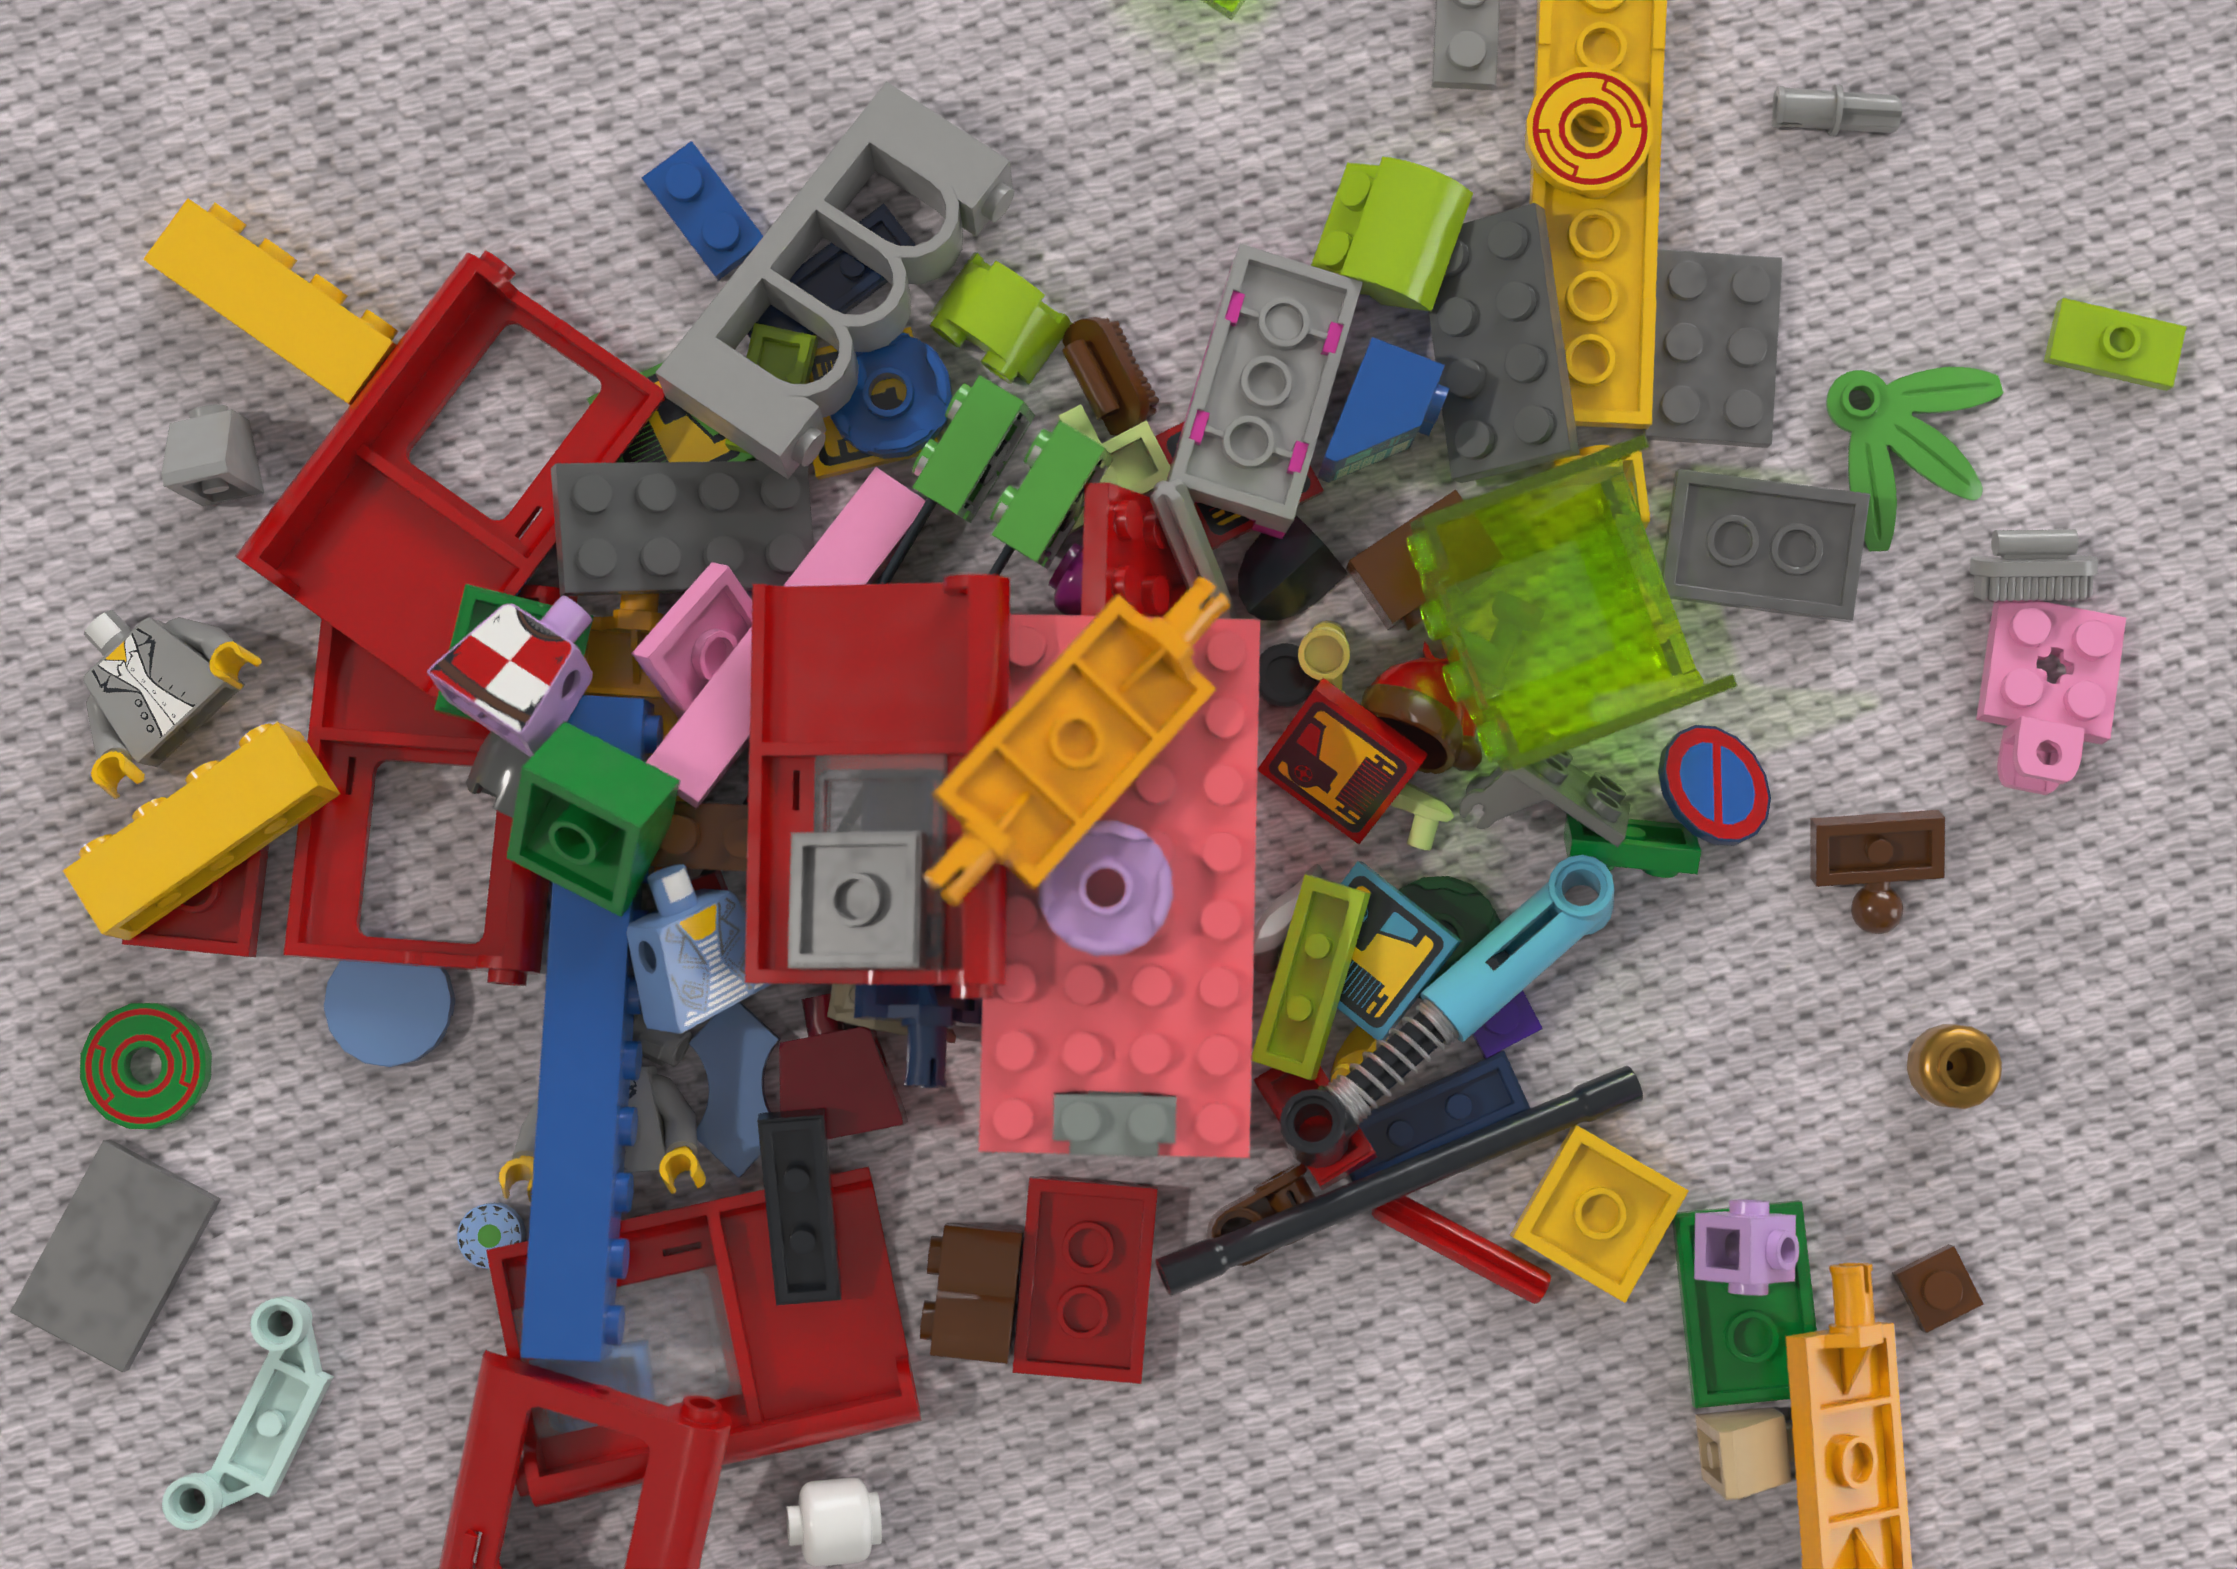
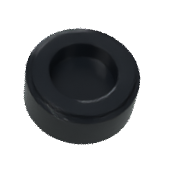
(1282, 678)

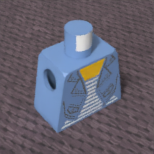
(688, 953)

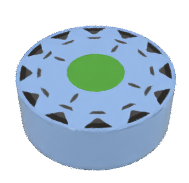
(488, 1228)

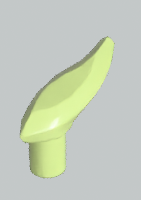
(1427, 812)

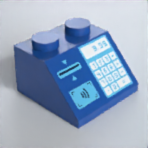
(1385, 410)

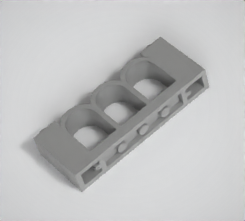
(913, 150)

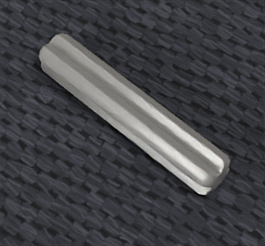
(1188, 539)

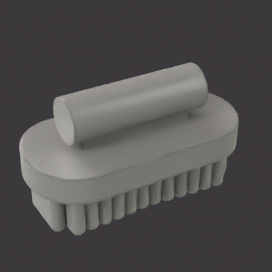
(2034, 567)

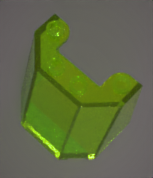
(1554, 611)

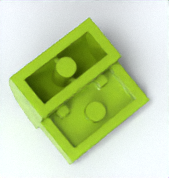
(1394, 230)

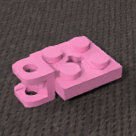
(2043, 718)

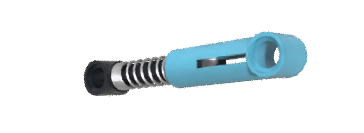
(1455, 1005)

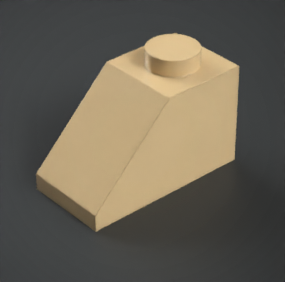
(1745, 1450)

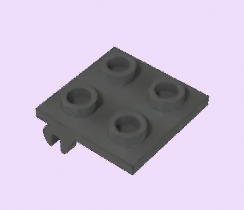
(1590, 800)

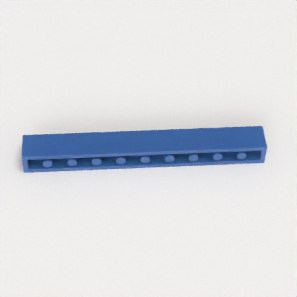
(585, 1098)

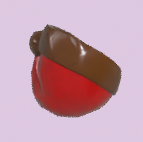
(1420, 708)

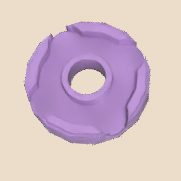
(1135, 917)

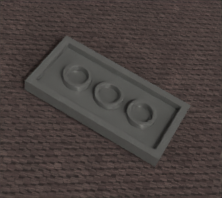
(1502, 349)
(667, 521)

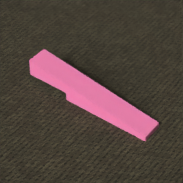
(848, 553)

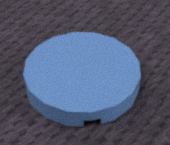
(388, 1011)

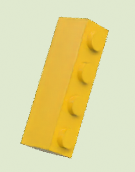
(271, 301)
(200, 830)

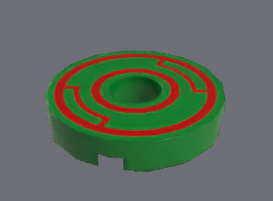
(107, 1062)

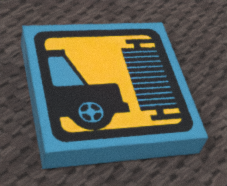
(1393, 956)

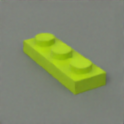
(1310, 977)

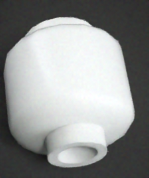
(835, 1522)

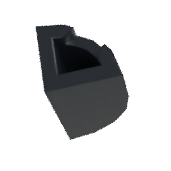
(1287, 573)

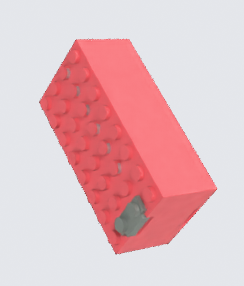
(1157, 1040)

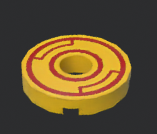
(1592, 94)

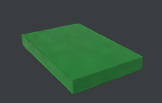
(1736, 1339)

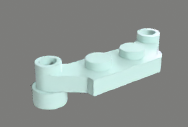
(268, 1424)

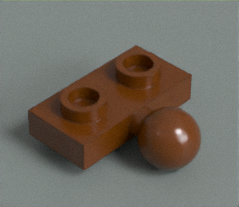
(1874, 853)

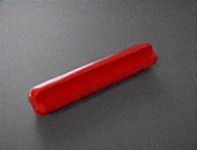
(1465, 1247)

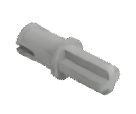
(1835, 110)

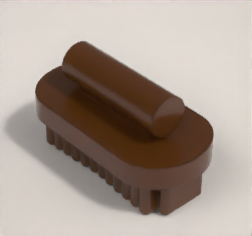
(1108, 373)

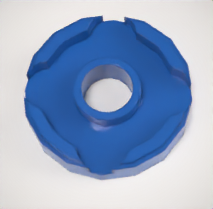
(916, 420)

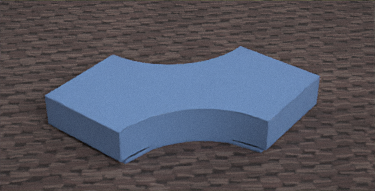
(735, 1058)

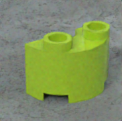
(1001, 317)

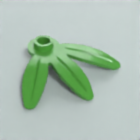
(1915, 442)

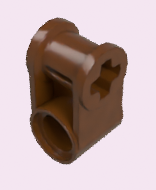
(1265, 1200)

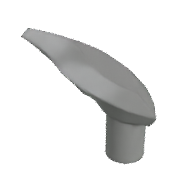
(1274, 925)

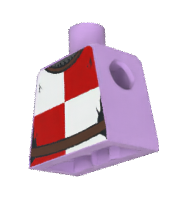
(518, 672)

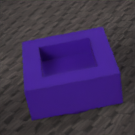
(1507, 1026)

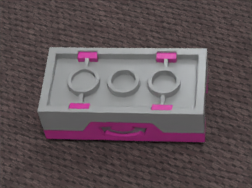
(1264, 387)

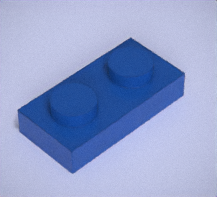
(703, 210)

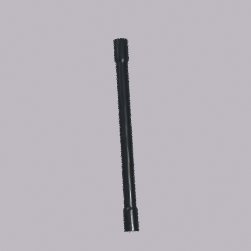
(1216, 1255)

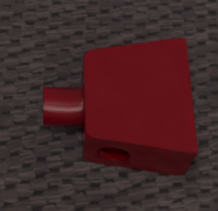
(839, 1073)

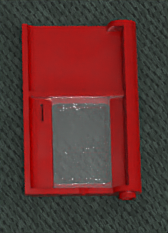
(852, 728)
(714, 1330)

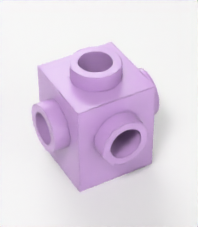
(1746, 1247)

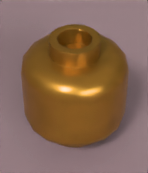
(1972, 1070)

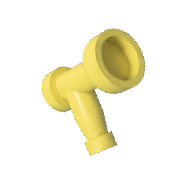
(1325, 653)

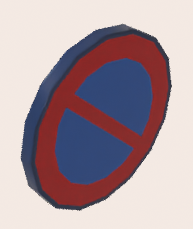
(1714, 785)

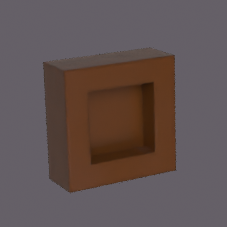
(1937, 1288)

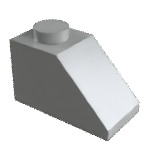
(211, 457)

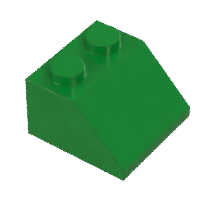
(590, 817)

